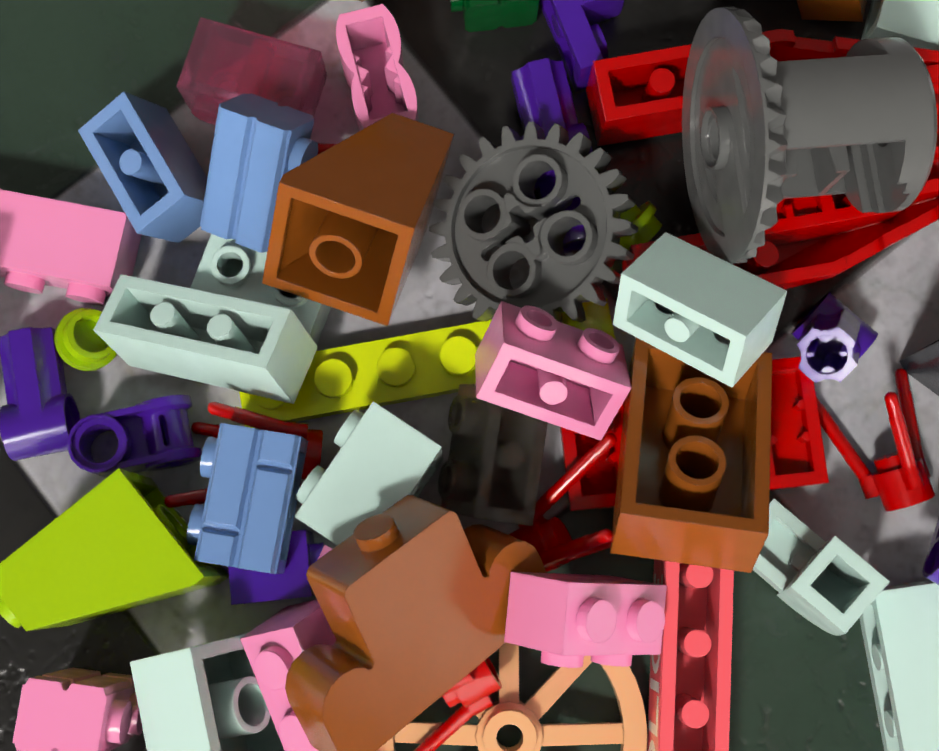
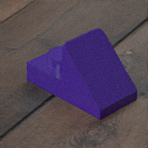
(578, 34)

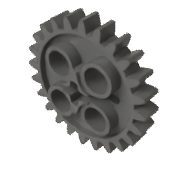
(508, 178)

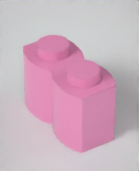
(374, 65)

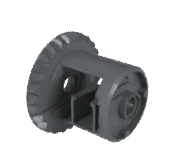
(798, 129)

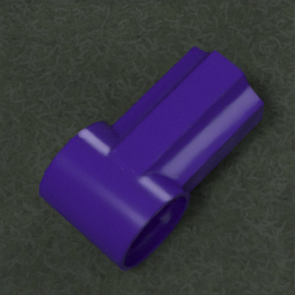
(831, 340)
(38, 405)

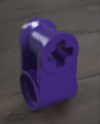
(148, 434)

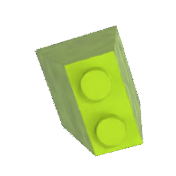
(103, 558)

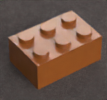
(693, 464)

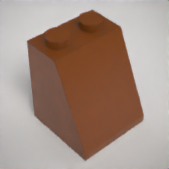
(357, 217)

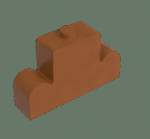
(410, 618)

